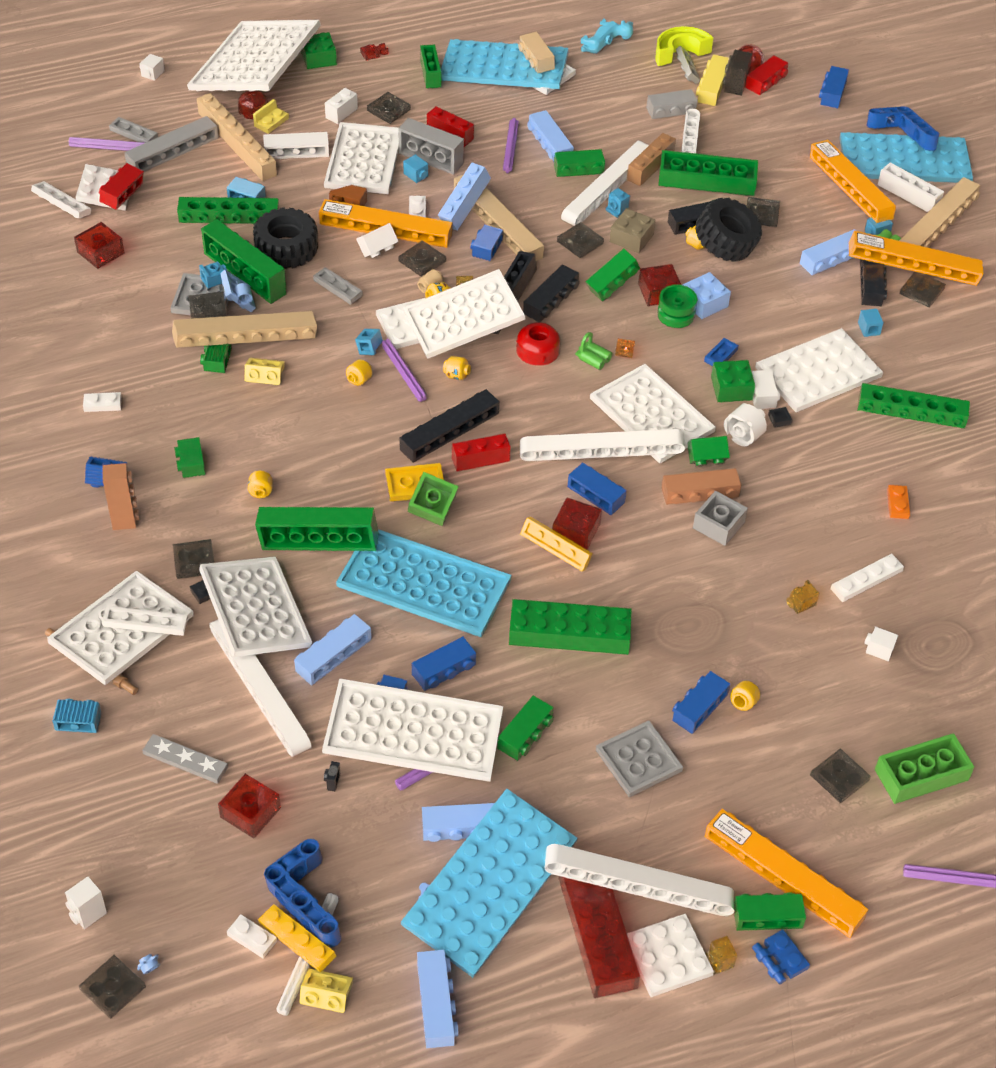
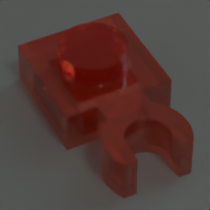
(372, 52)

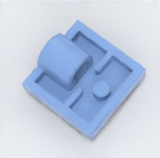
(237, 291)

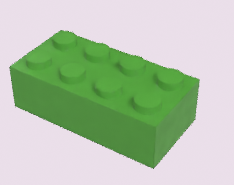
(924, 768)

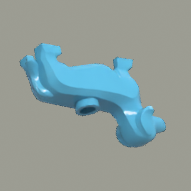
(605, 35)

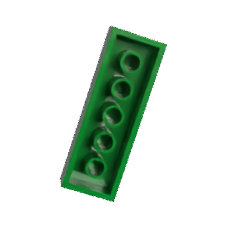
(708, 173)
(244, 261)
(317, 528)
(570, 626)

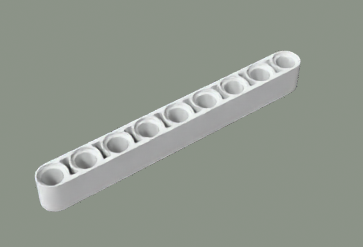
(599, 190)
(602, 445)
(266, 696)
(639, 880)

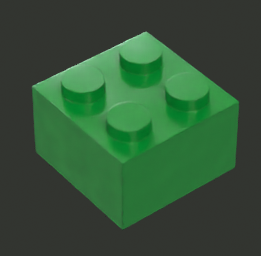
(319, 51)
(733, 381)

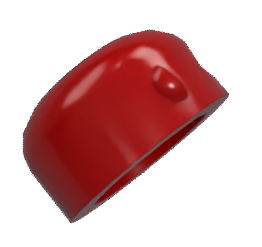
(538, 344)

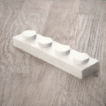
(61, 199)
(867, 577)
(145, 620)

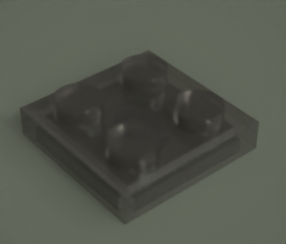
(388, 107)
(765, 209)
(580, 240)
(422, 258)
(922, 289)
(190, 556)
(840, 775)
(112, 986)

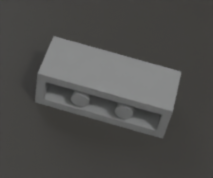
(671, 103)

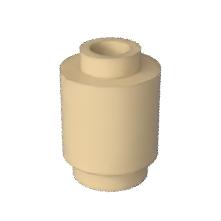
(431, 277)

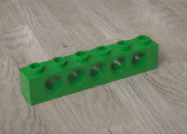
(224, 209)
(913, 405)

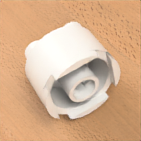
(745, 424)

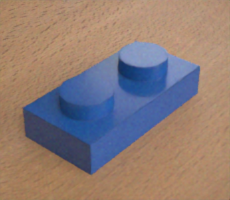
(721, 352)

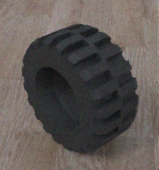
(287, 223)
(728, 229)

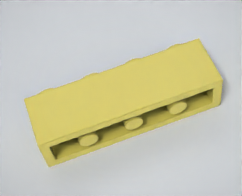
(712, 80)

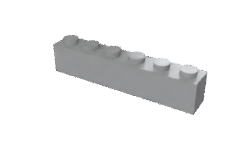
(172, 144)

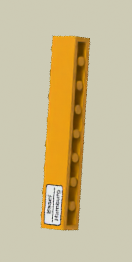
(852, 181)
(368, 219)
(915, 258)
(786, 872)

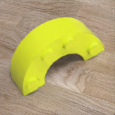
(689, 38)

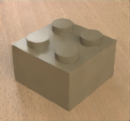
(632, 230)

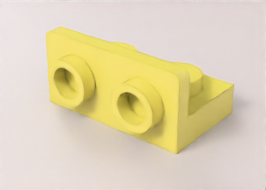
(269, 117)
(264, 371)
(325, 990)

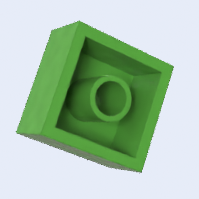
(432, 499)

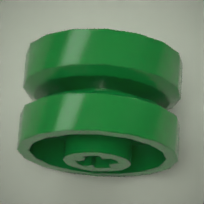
(677, 306)

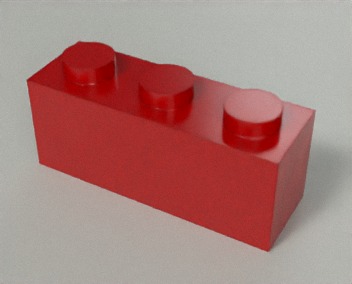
(766, 75)
(451, 123)
(121, 186)
(480, 452)

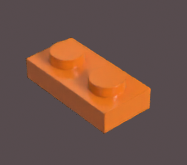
(898, 501)

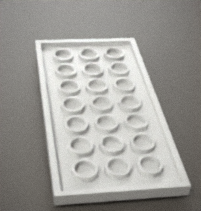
(413, 730)

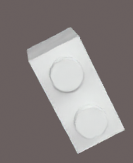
(341, 105)
(377, 240)
(765, 390)
(85, 903)

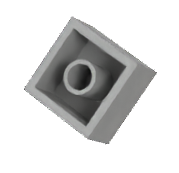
(720, 518)

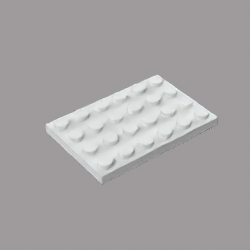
(363, 157)
(463, 313)
(820, 369)
(648, 403)
(255, 606)
(111, 650)

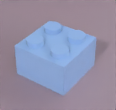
(710, 293)

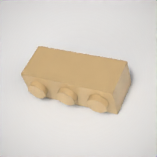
(536, 52)

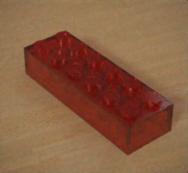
(600, 937)

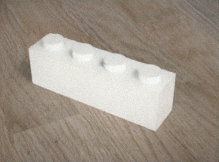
(297, 145)
(909, 187)

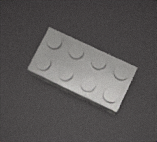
(432, 145)

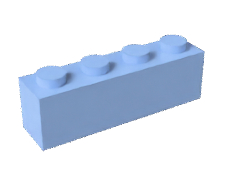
(548, 133)
(465, 195)
(827, 254)
(332, 649)
(452, 821)
(435, 999)

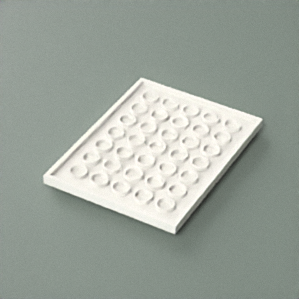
(254, 55)

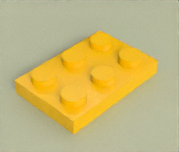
(404, 480)

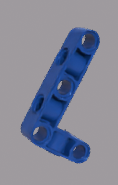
(908, 121)
(282, 883)

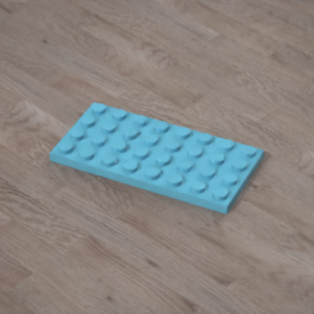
(498, 65)
(875, 151)
(426, 583)
(487, 883)

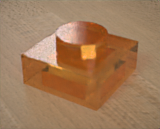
(624, 348)

